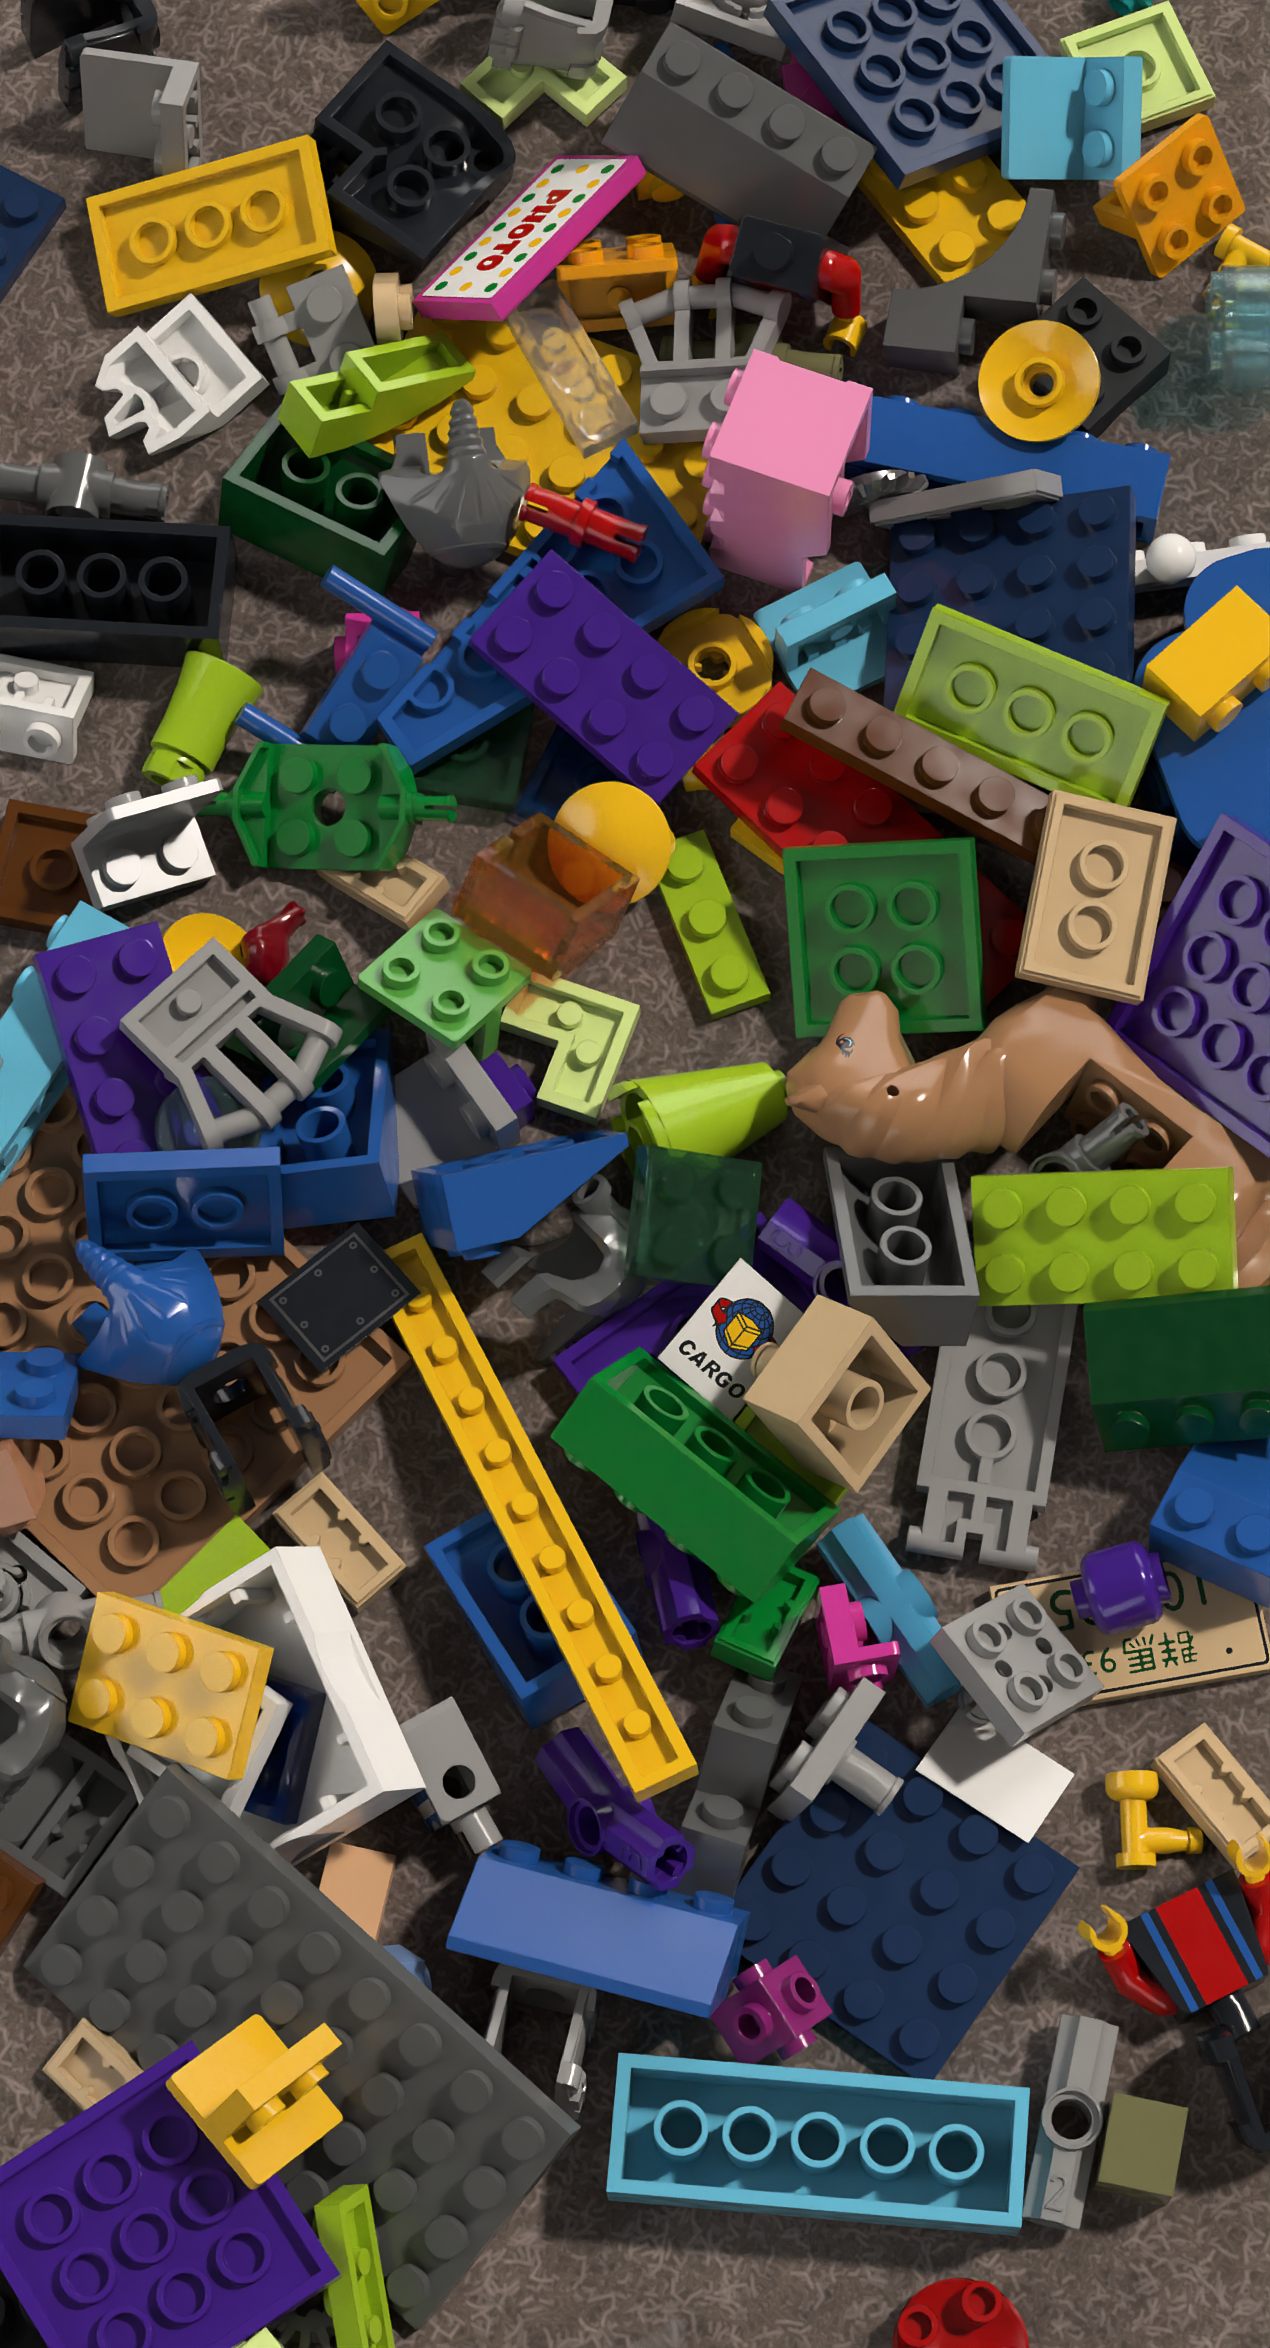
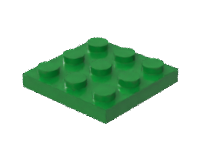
(889, 923)

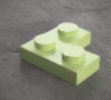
(511, 92)
(589, 1040)

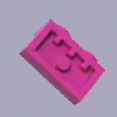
(841, 1636)

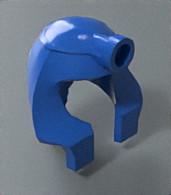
(159, 1319)

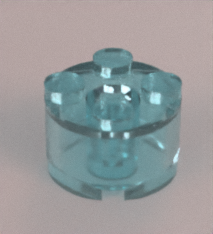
(1241, 309)

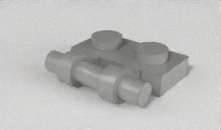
(329, 317)

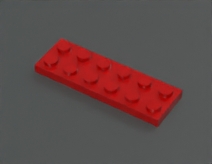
(809, 798)

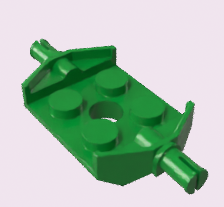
(282, 795)

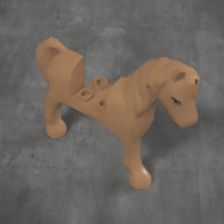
(1004, 1088)

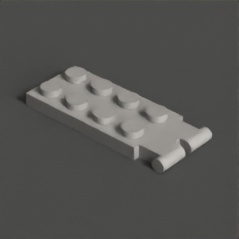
(994, 1433)

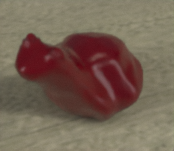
(267, 944)

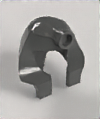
(469, 507)
(576, 1268)
(29, 1718)

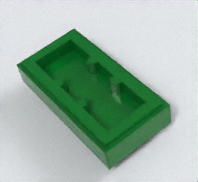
(761, 1632)

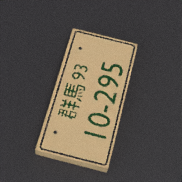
(1198, 1640)

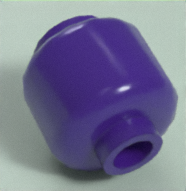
(1121, 1588)

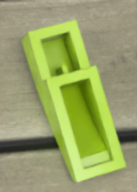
(372, 392)

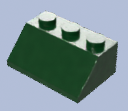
(317, 507)
(1180, 1368)

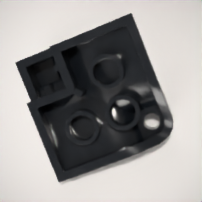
(404, 156)

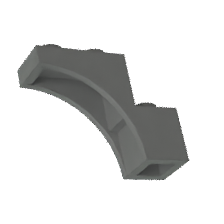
(938, 323)
(736, 1778)

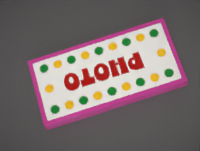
(529, 237)

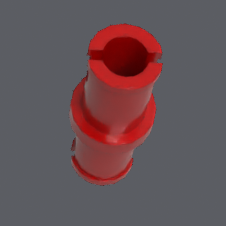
(583, 522)

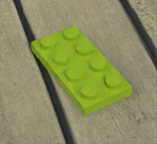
(1030, 709)
(1103, 1235)

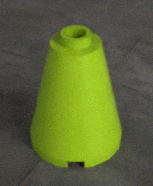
(700, 1109)

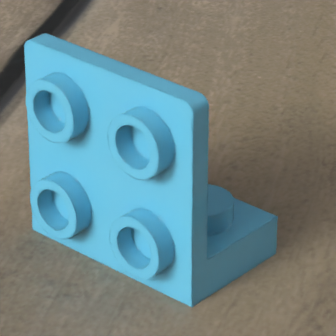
(1070, 117)

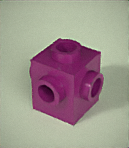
(783, 2005)

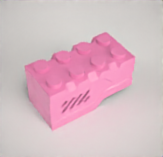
(781, 468)

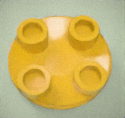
(624, 827)

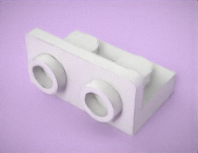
(42, 707)

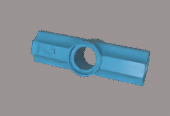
(892, 1605)

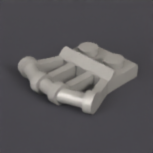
(688, 393)
(198, 1013)

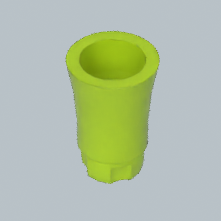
(199, 719)

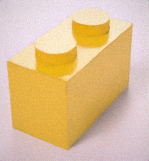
(1214, 665)

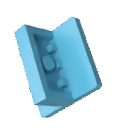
(833, 628)

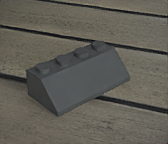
(736, 138)

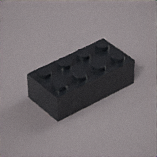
(114, 589)

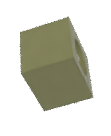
(1140, 2148)

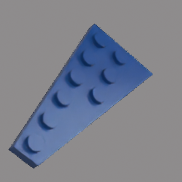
(465, 696)

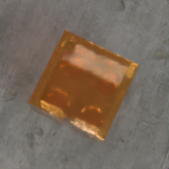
(545, 896)

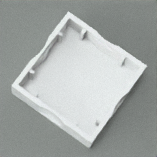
(359, 1751)

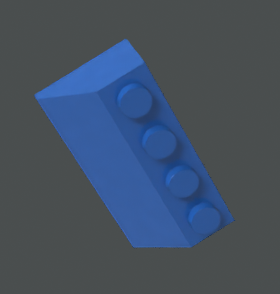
(600, 1929)

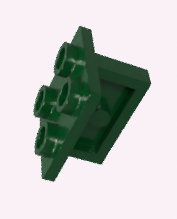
(322, 985)

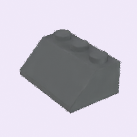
(904, 1246)

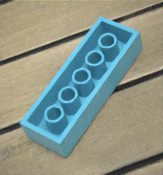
(818, 2144)

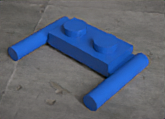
(367, 680)

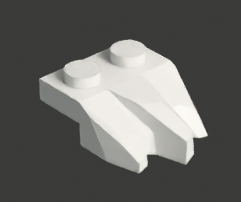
(177, 379)

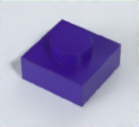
(513, 1086)

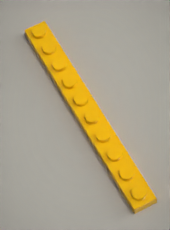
(538, 1531)

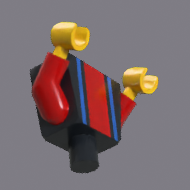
(789, 260)
(1197, 1947)

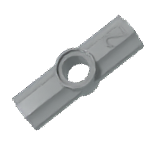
(1061, 2165)

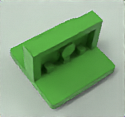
(447, 982)

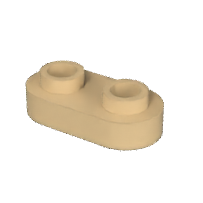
(392, 307)

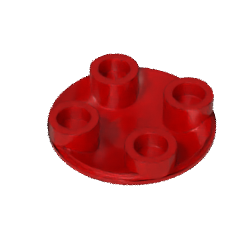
(960, 2316)

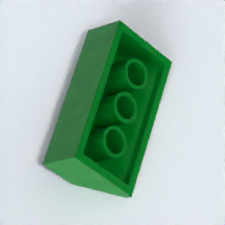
(694, 1473)

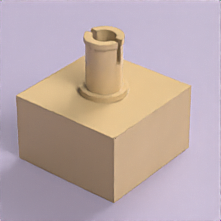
(835, 1392)

